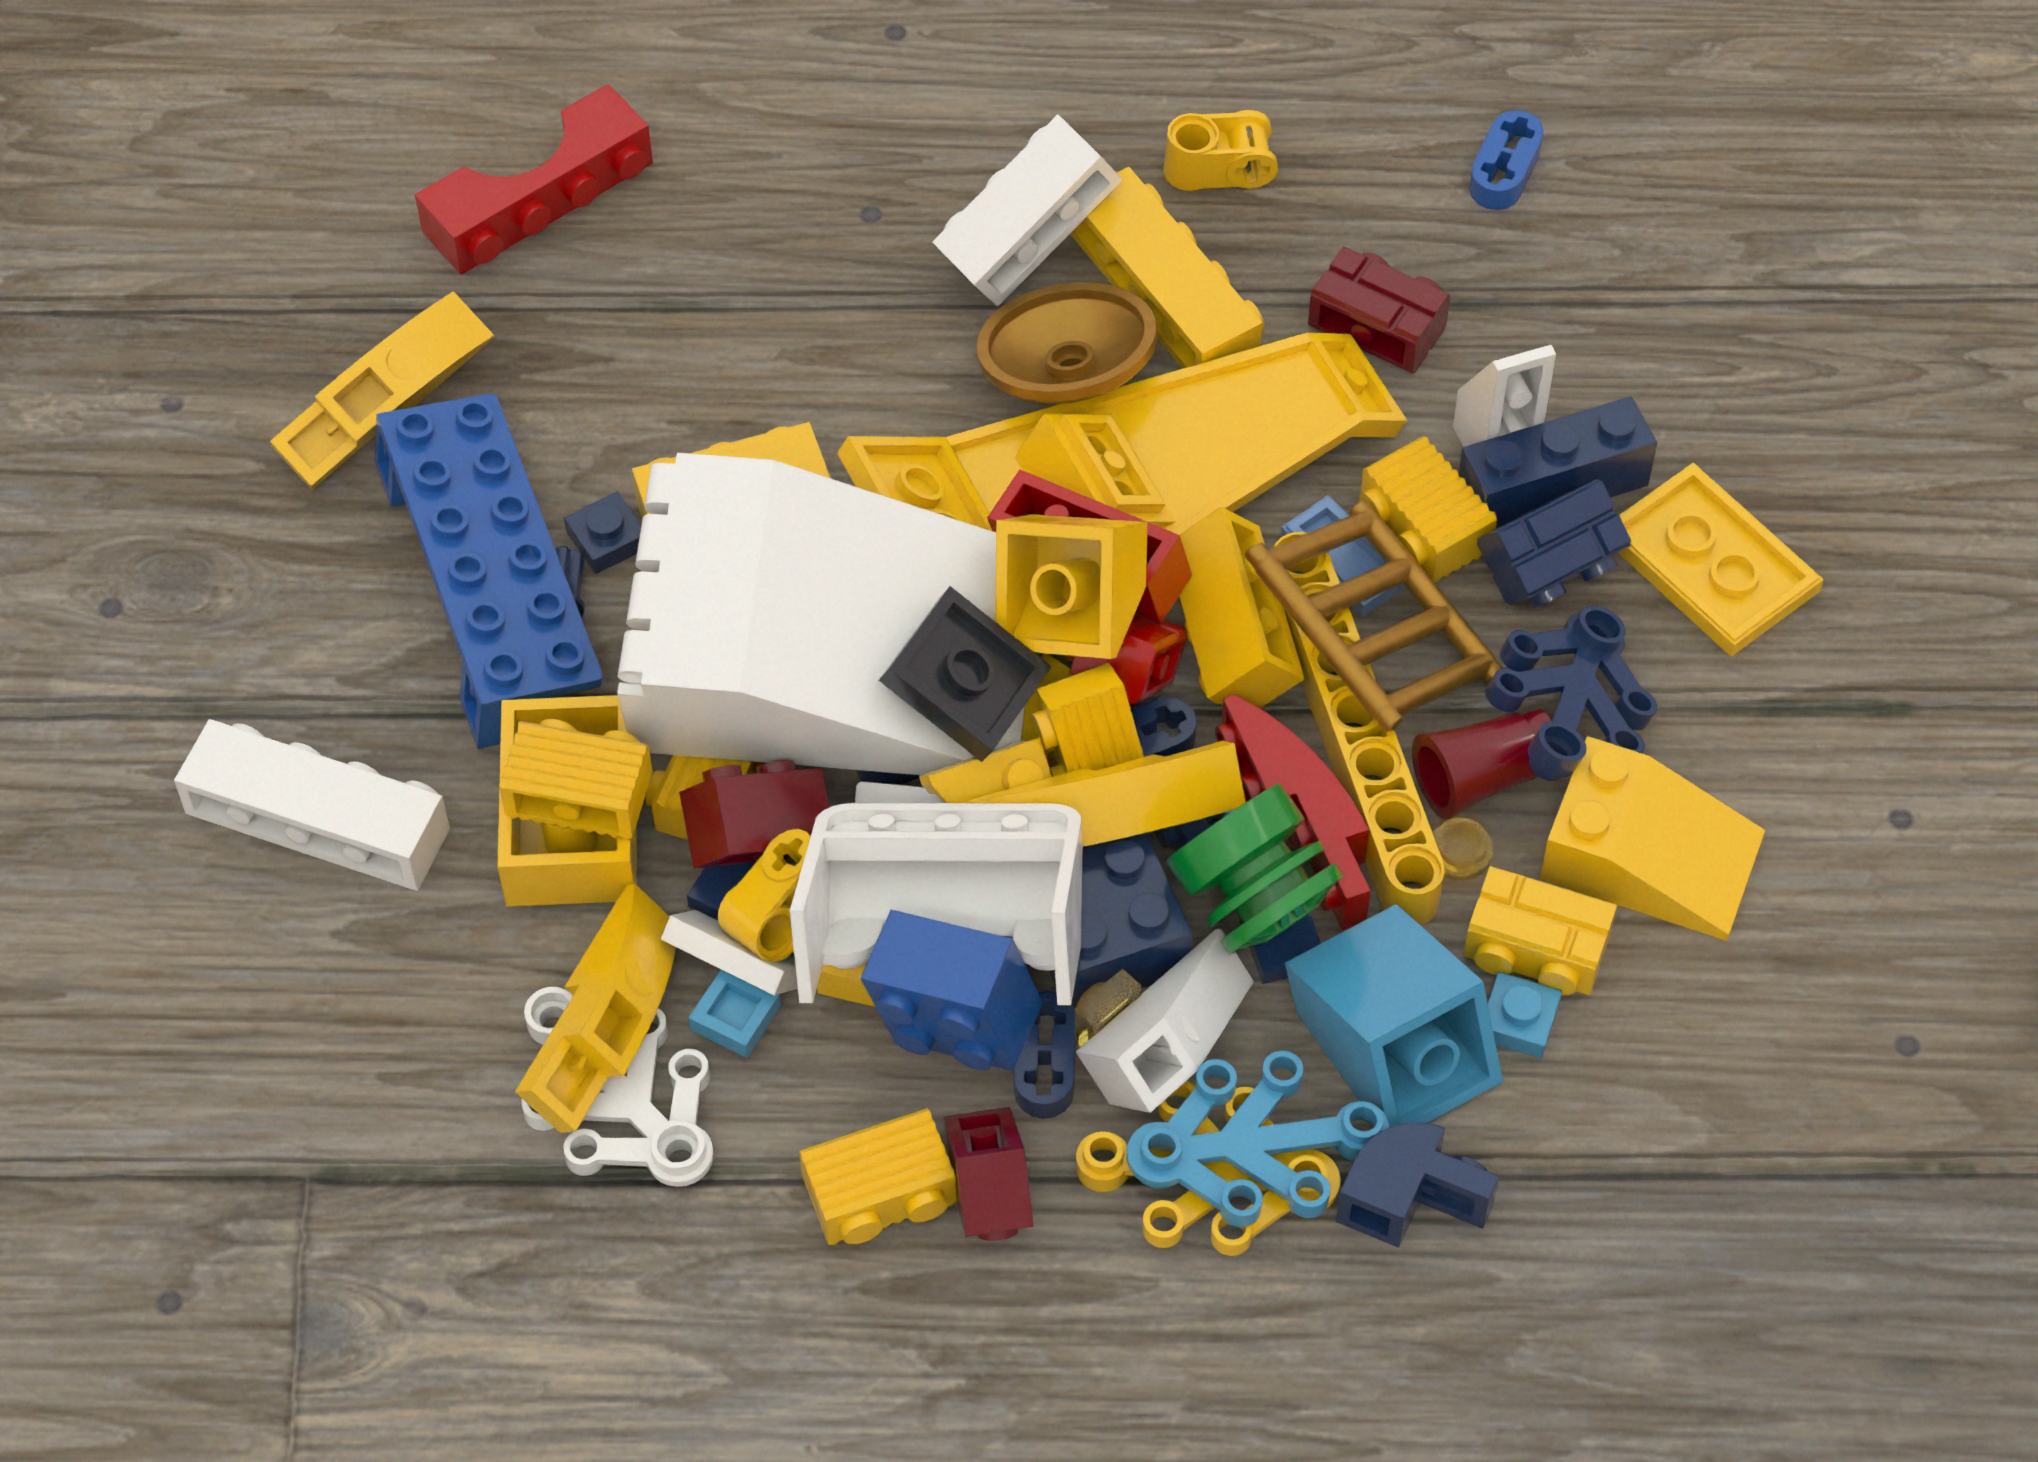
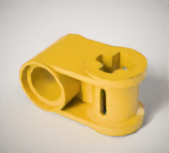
(1215, 149)
(760, 904)

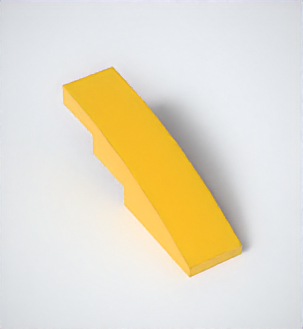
(1141, 792)

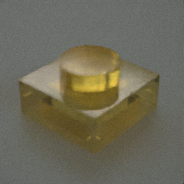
(1103, 1003)

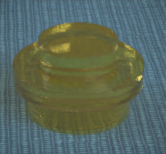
(1463, 848)

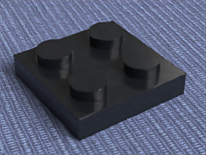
(965, 674)

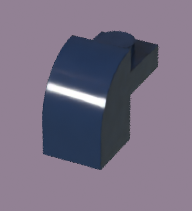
(1407, 1169)

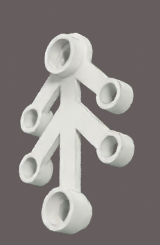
(630, 1101)

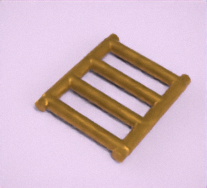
(1350, 659)

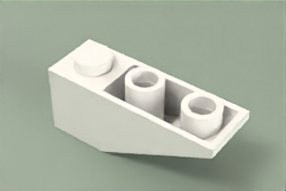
(1168, 1028)

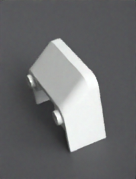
(956, 863)

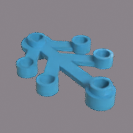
(1247, 1143)

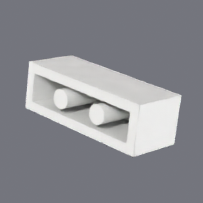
(1027, 210)

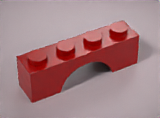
(480, 215)

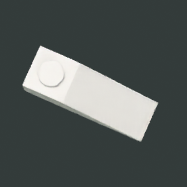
(1505, 396)

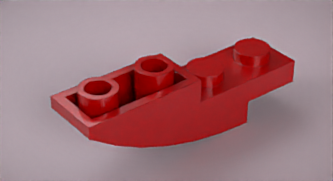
(1274, 755)

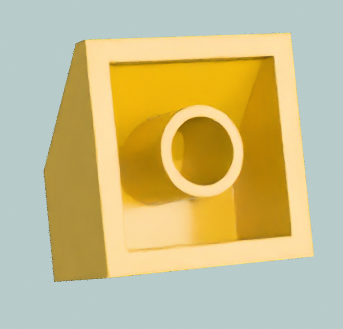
(1069, 582)

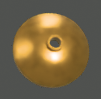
(1067, 342)

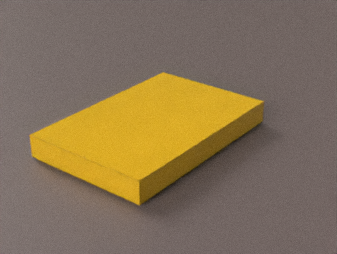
(1715, 560)

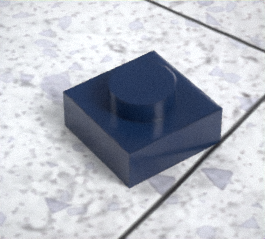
(604, 532)

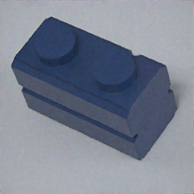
(1554, 543)

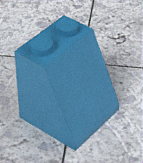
(1398, 1017)

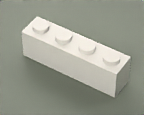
(313, 803)

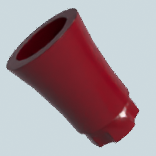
(1474, 761)

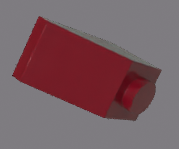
(989, 1173)

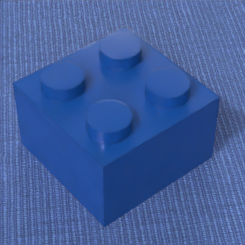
(952, 991)

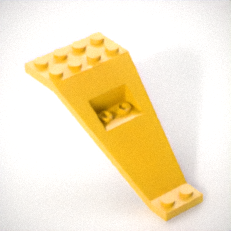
(1154, 446)

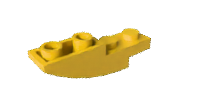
(385, 379)
(608, 1016)

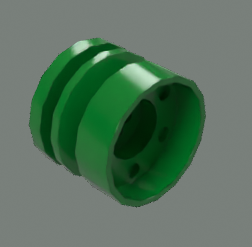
(1255, 869)

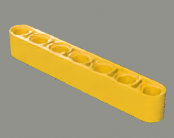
(1368, 751)

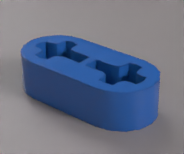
(1496, 156)

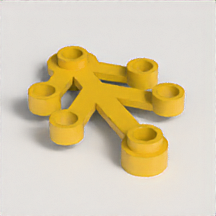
(1190, 1207)

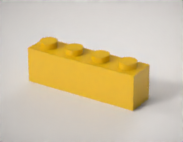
(1159, 261)

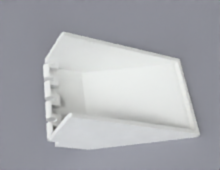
(780, 609)

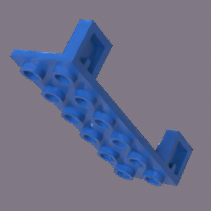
(486, 555)

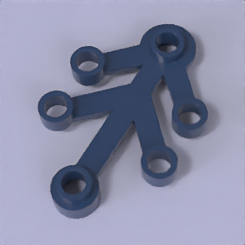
(1596, 641)

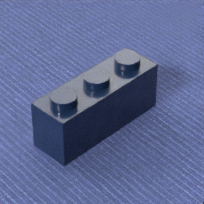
(1556, 456)

